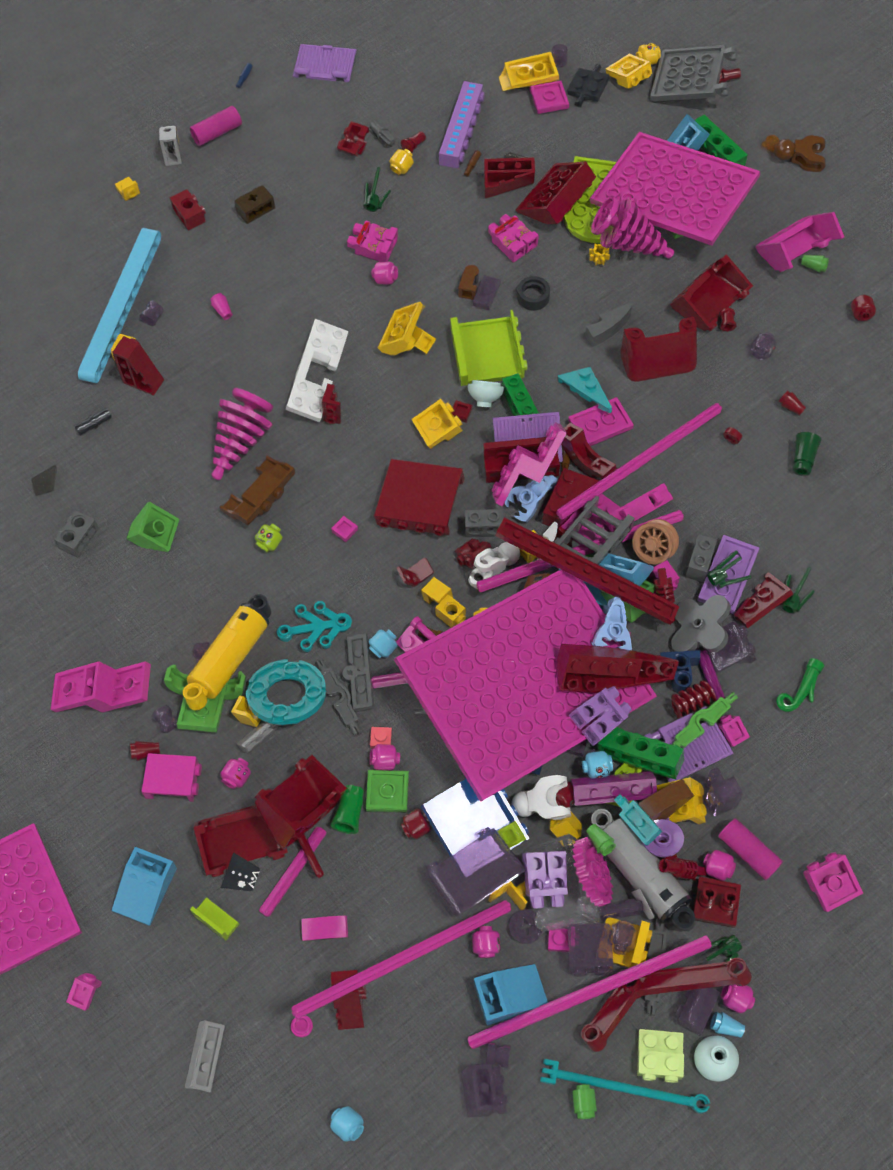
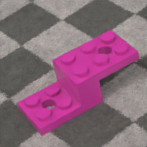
(528, 463)
(101, 687)

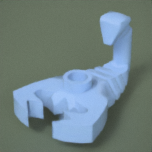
(531, 495)
(614, 625)

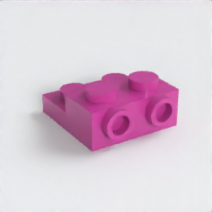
(833, 881)

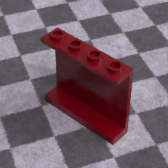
(418, 497)

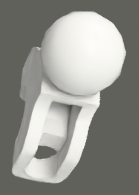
(494, 561)
(542, 799)

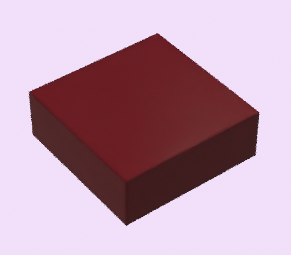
(462, 410)

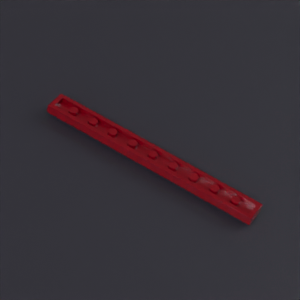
(587, 571)

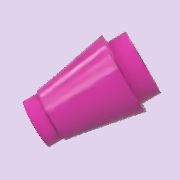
(220, 304)

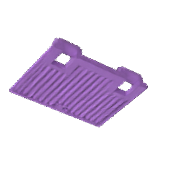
(324, 62)
(522, 428)
(707, 748)

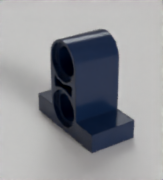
(684, 673)

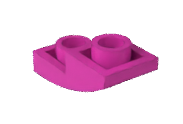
(324, 928)

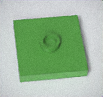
(387, 791)

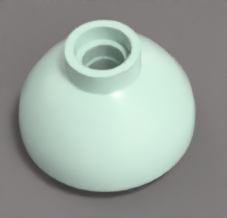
(485, 392)
(709, 1066)

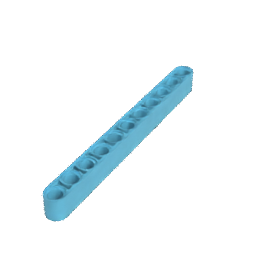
(119, 305)

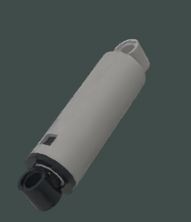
(642, 871)

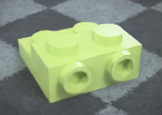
(660, 1055)

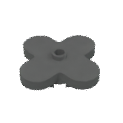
(702, 625)

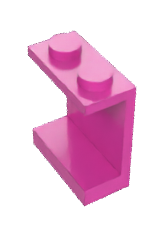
(171, 776)

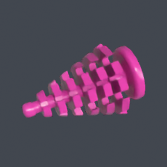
(628, 229)
(243, 422)

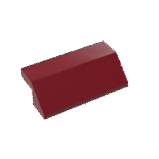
(497, 455)

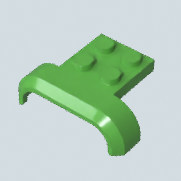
(209, 716)

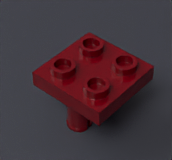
(717, 902)

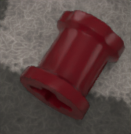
(727, 316)

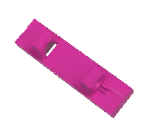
(642, 505)

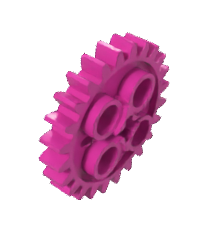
(592, 872)

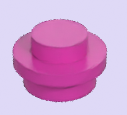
(302, 1027)

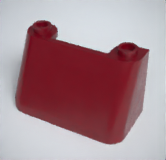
(711, 292)
(660, 354)
(299, 801)
(238, 833)

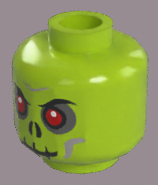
(268, 537)

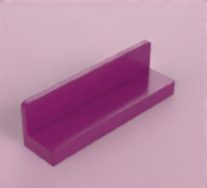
(604, 790)

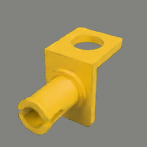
(516, 894)

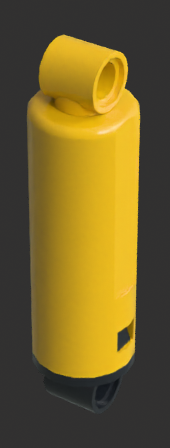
(227, 652)

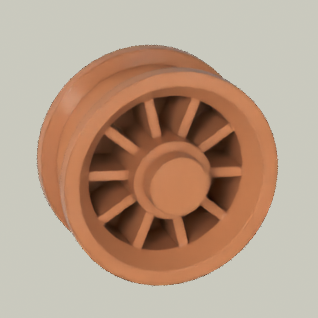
(655, 541)

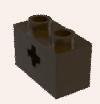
(254, 204)

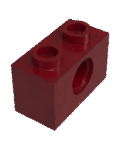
(188, 209)

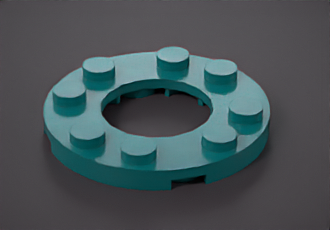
(281, 670)

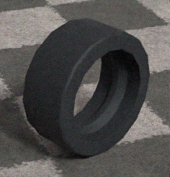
(533, 282)

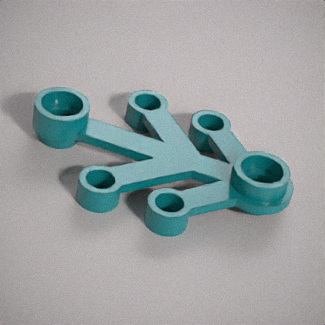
(316, 627)

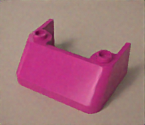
(799, 238)

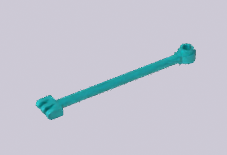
(555, 1073)

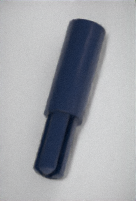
(247, 69)

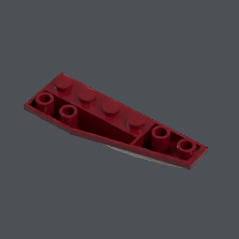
(598, 667)

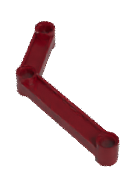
(660, 982)

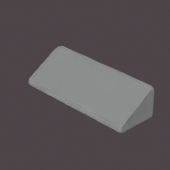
(256, 736)
(204, 1056)

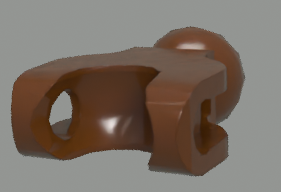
(803, 152)

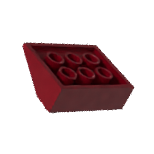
(557, 192)

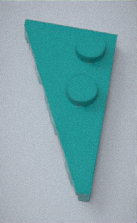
(587, 386)

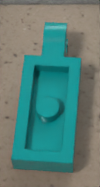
(638, 820)

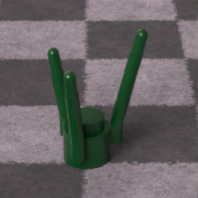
(372, 201)
(718, 575)
(793, 604)
(728, 946)

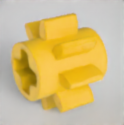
(599, 254)

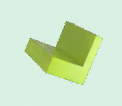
(215, 918)

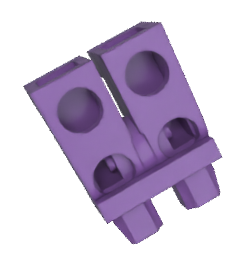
(607, 710)
(545, 877)

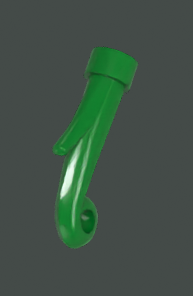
(806, 687)

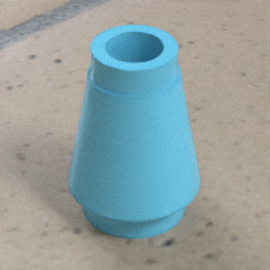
(726, 1025)

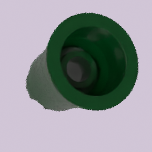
(805, 452)

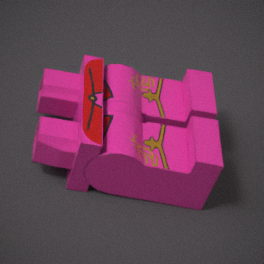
(513, 237)
(373, 241)

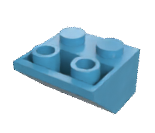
(689, 134)
(627, 568)

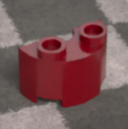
(354, 139)
(469, 551)

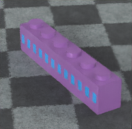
(461, 125)

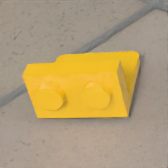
(694, 808)
(638, 955)

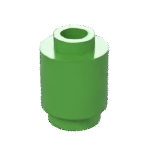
(584, 1102)

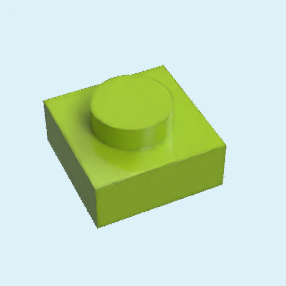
(512, 834)

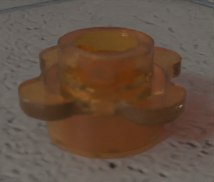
(770, 142)

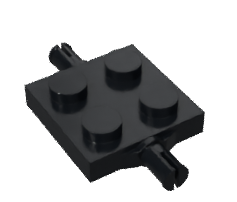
(588, 85)

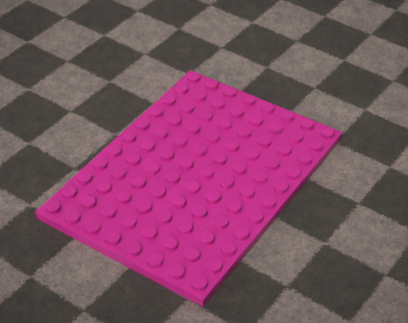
(497, 686)

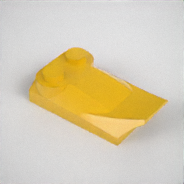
(529, 71)
(400, 330)

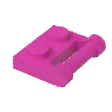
(410, 639)

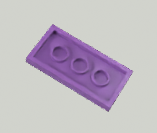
(740, 569)

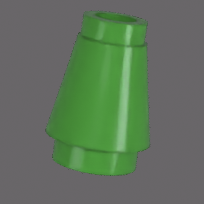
(815, 262)
(601, 840)

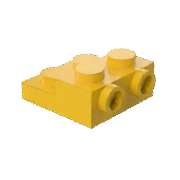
(630, 70)
(437, 423)

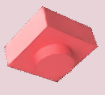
(380, 735)

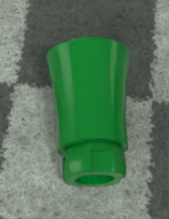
(349, 810)

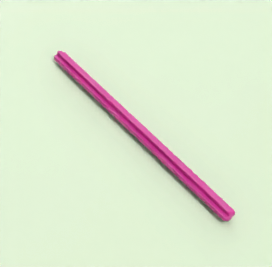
(638, 461)
(539, 565)
(399, 960)
(589, 992)

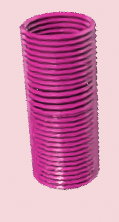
(211, 128)
(747, 845)

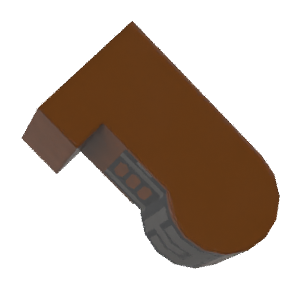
(467, 286)

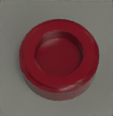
(732, 435)

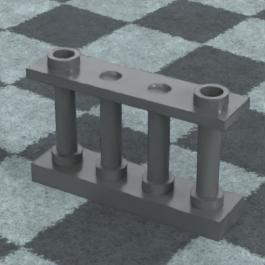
(612, 540)

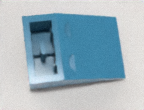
(143, 886)
(509, 993)

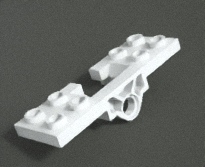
(324, 348)

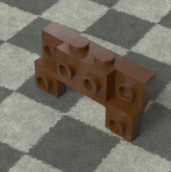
(261, 493)

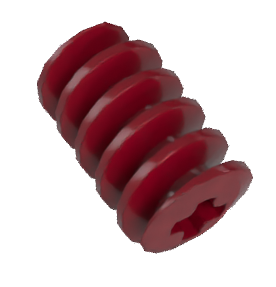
(691, 697)

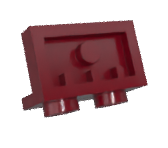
(330, 407)

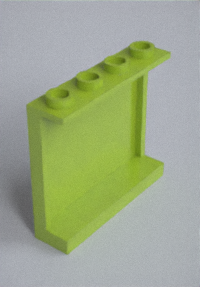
(488, 349)

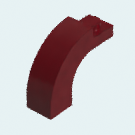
(583, 455)

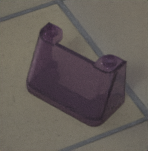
(473, 872)

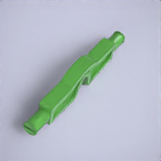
(710, 716)

